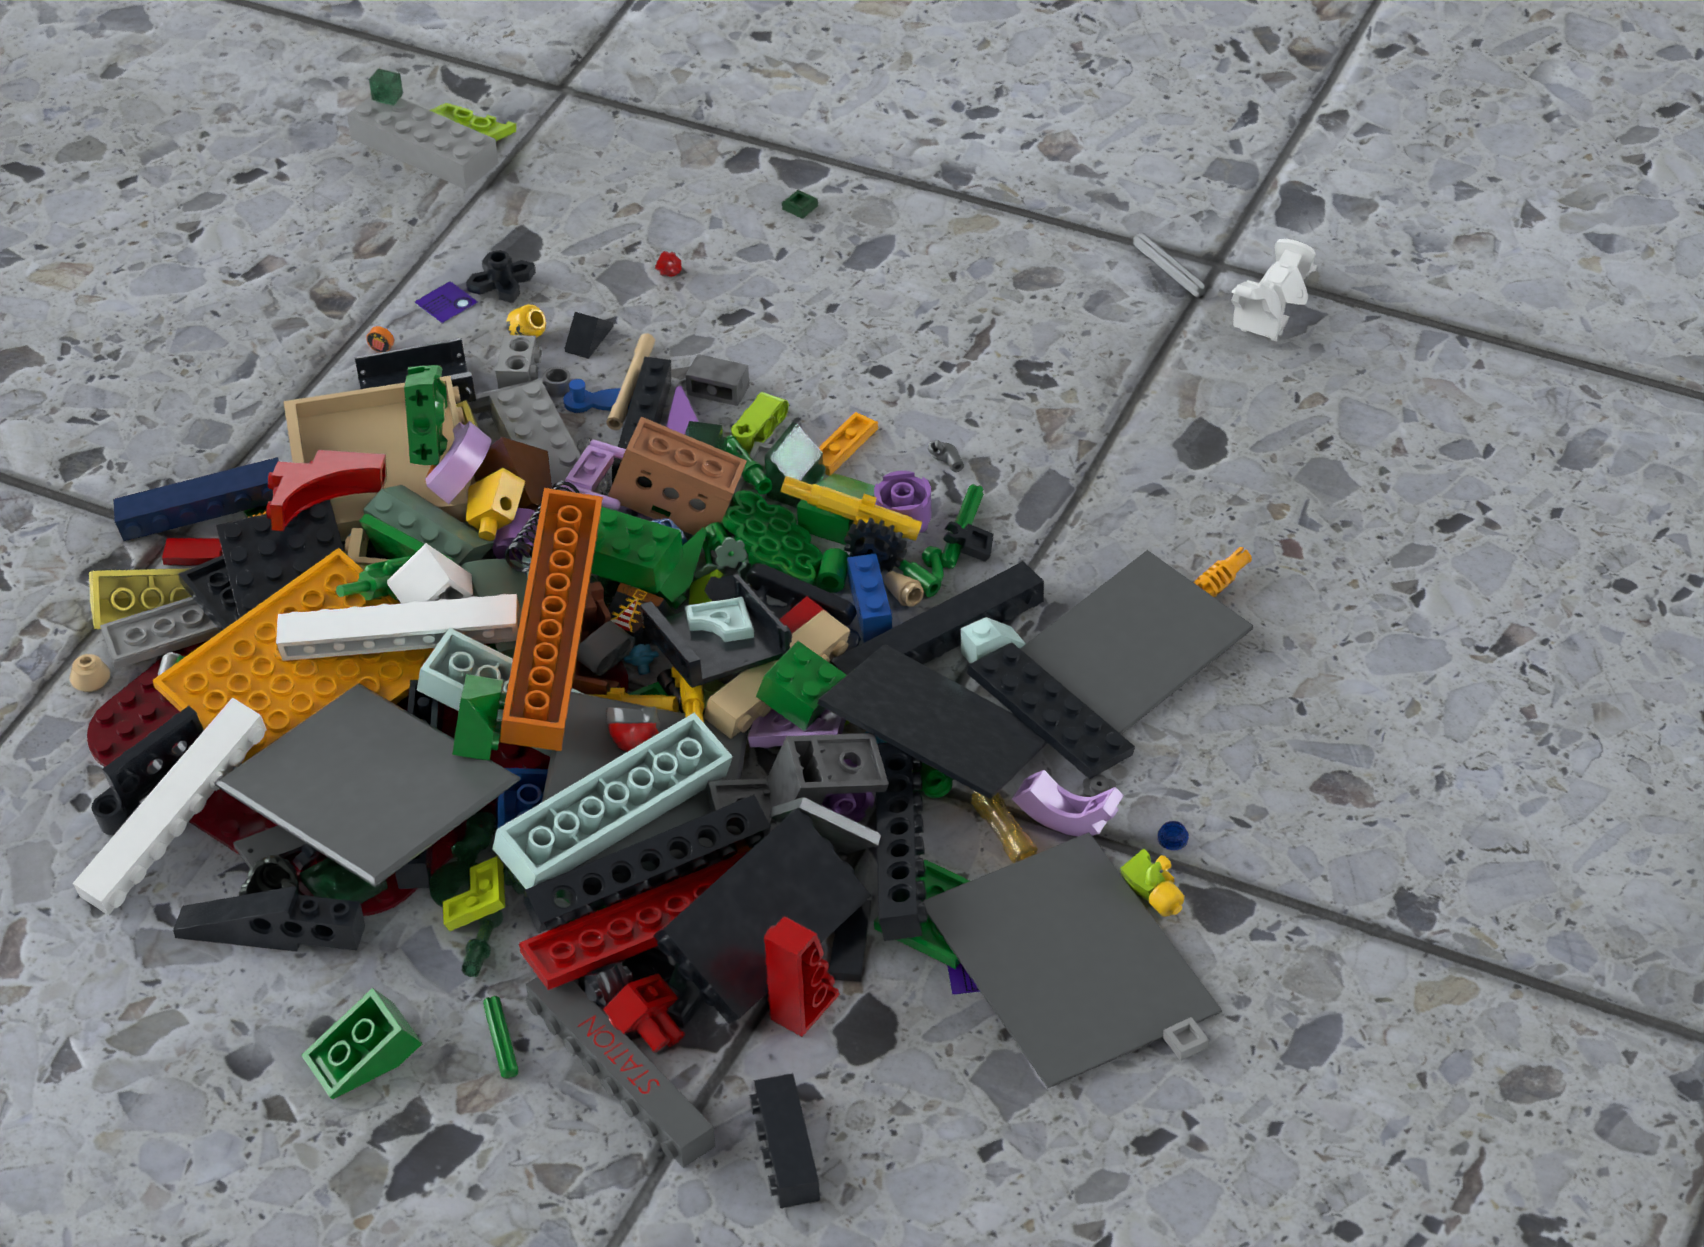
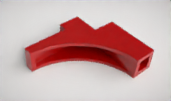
(326, 477)

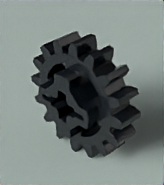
(878, 539)

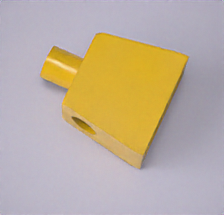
(493, 502)

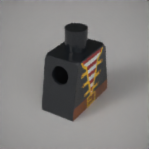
(626, 610)

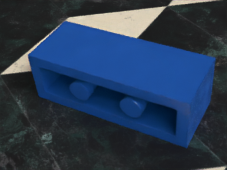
(869, 596)

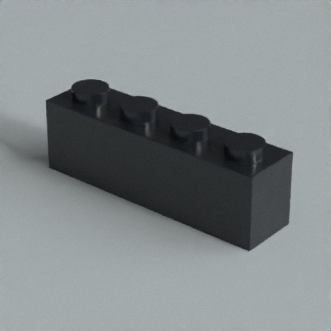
(786, 1141)

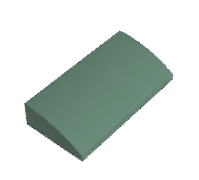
(494, 578)

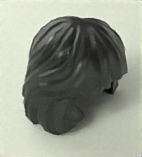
(268, 875)

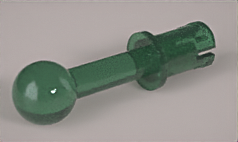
(478, 948)

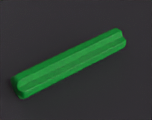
(500, 1037)

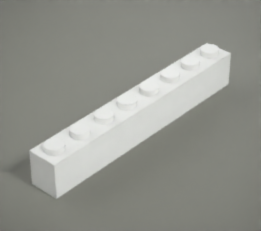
(396, 626)
(169, 807)

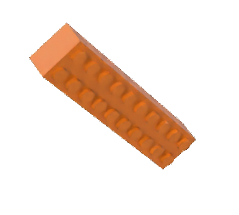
(551, 620)

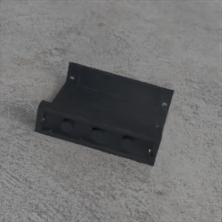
(393, 365)
(703, 654)

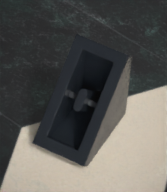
(586, 334)

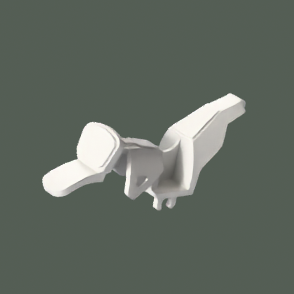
(1262, 304)

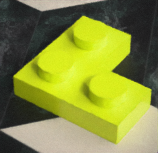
(483, 898)

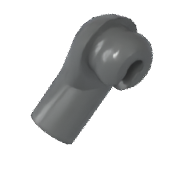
(947, 453)

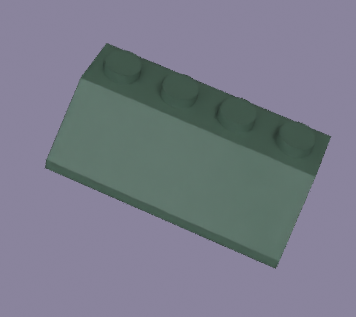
(427, 524)

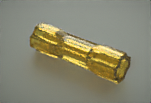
(1015, 841)

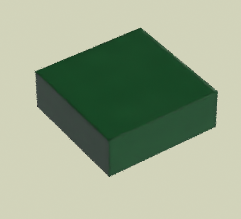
(800, 204)

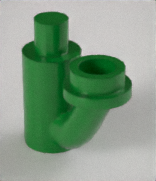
(929, 581)

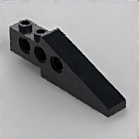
(274, 921)

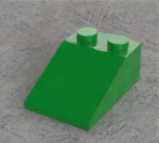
(827, 524)
(361, 1045)

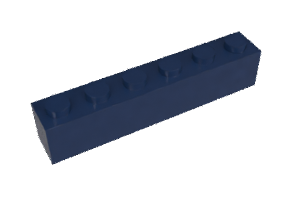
(194, 500)

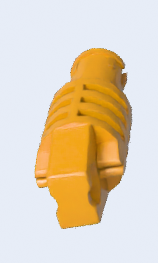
(1223, 572)

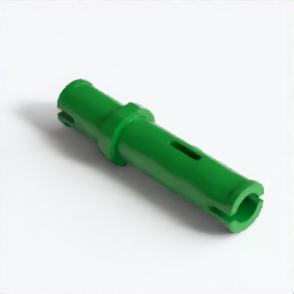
(753, 470)

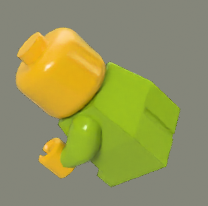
(1153, 885)

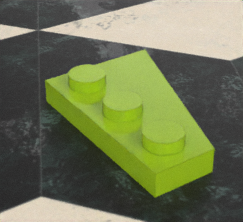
(484, 125)

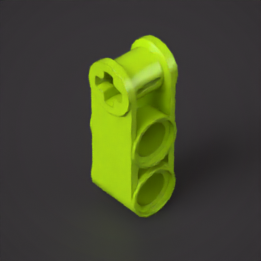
(760, 420)

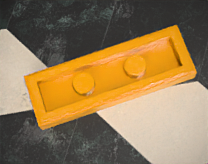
(846, 441)

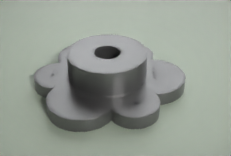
(1097, 785)

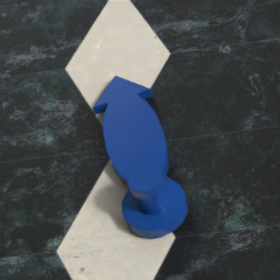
(580, 400)

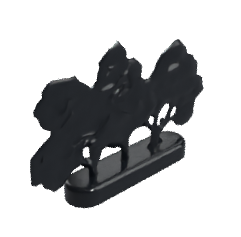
(787, 590)

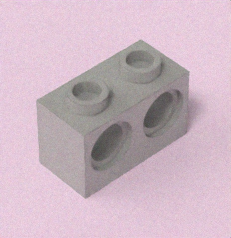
(517, 360)

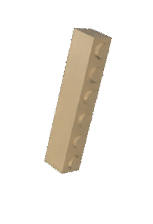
(736, 703)

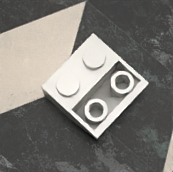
(430, 578)

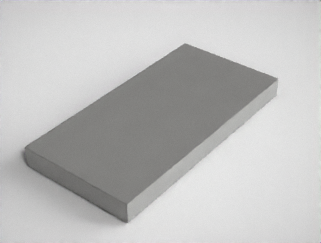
(157, 632)

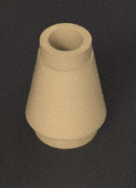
(905, 589)

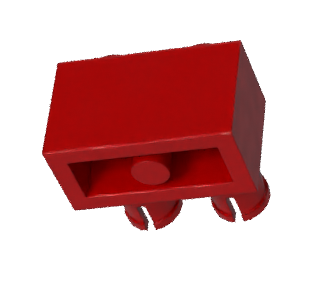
(644, 1009)

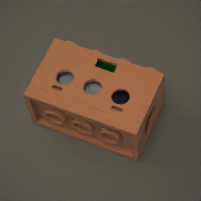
(675, 477)

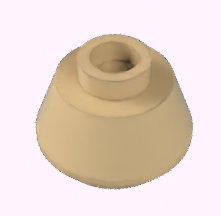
(89, 673)

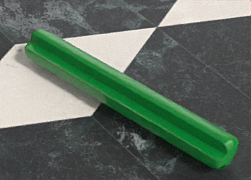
(965, 516)

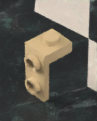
(357, 546)

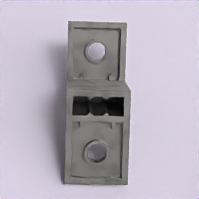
(808, 769)

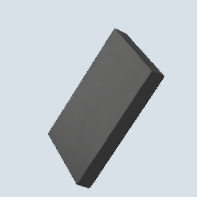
(839, 830)

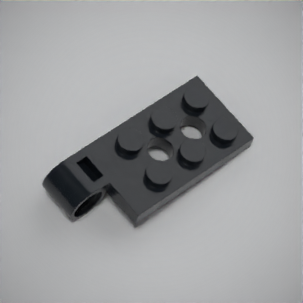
(132, 777)

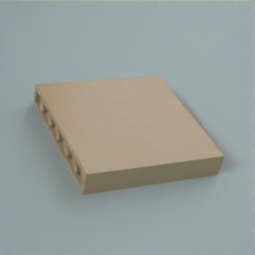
(370, 423)

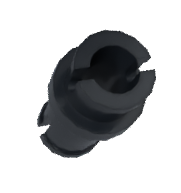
(668, 684)

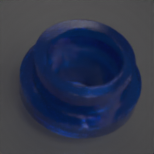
(1173, 835)

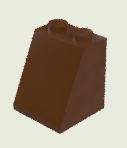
(523, 461)

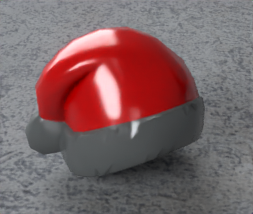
(632, 726)

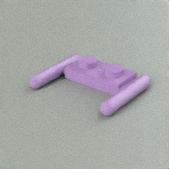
(592, 468)

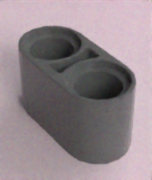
(605, 648)

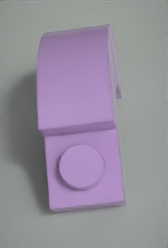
(460, 462)
(1062, 810)

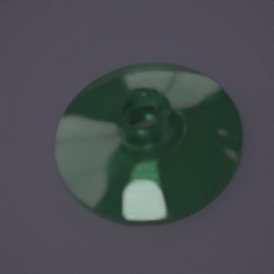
(450, 881)

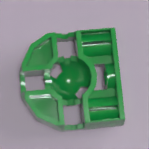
(425, 414)

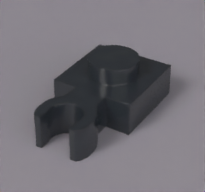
(972, 539)

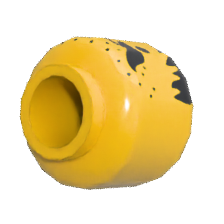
(526, 321)

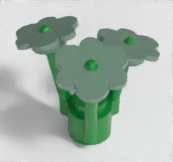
(727, 549)

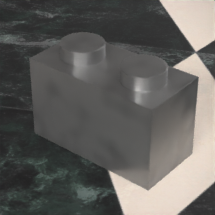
(717, 380)

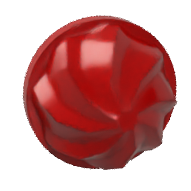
(668, 264)

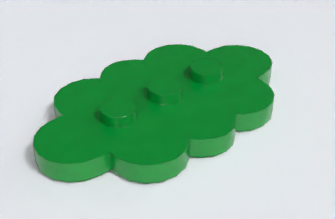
(772, 536)

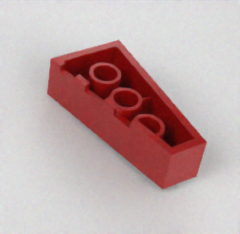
(797, 976)

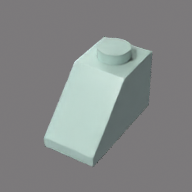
(986, 637)

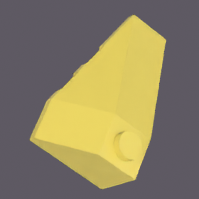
(130, 592)

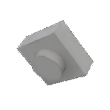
(1185, 1038)

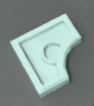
(723, 617)

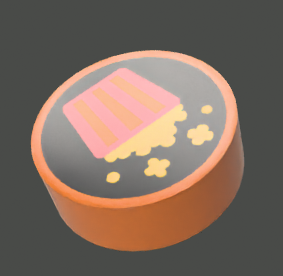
(380, 339)

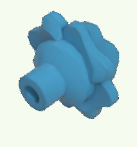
(641, 657)

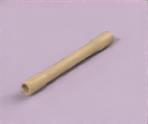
(620, 408)

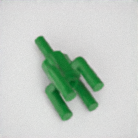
(373, 580)

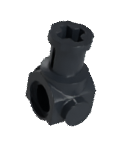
(605, 982)

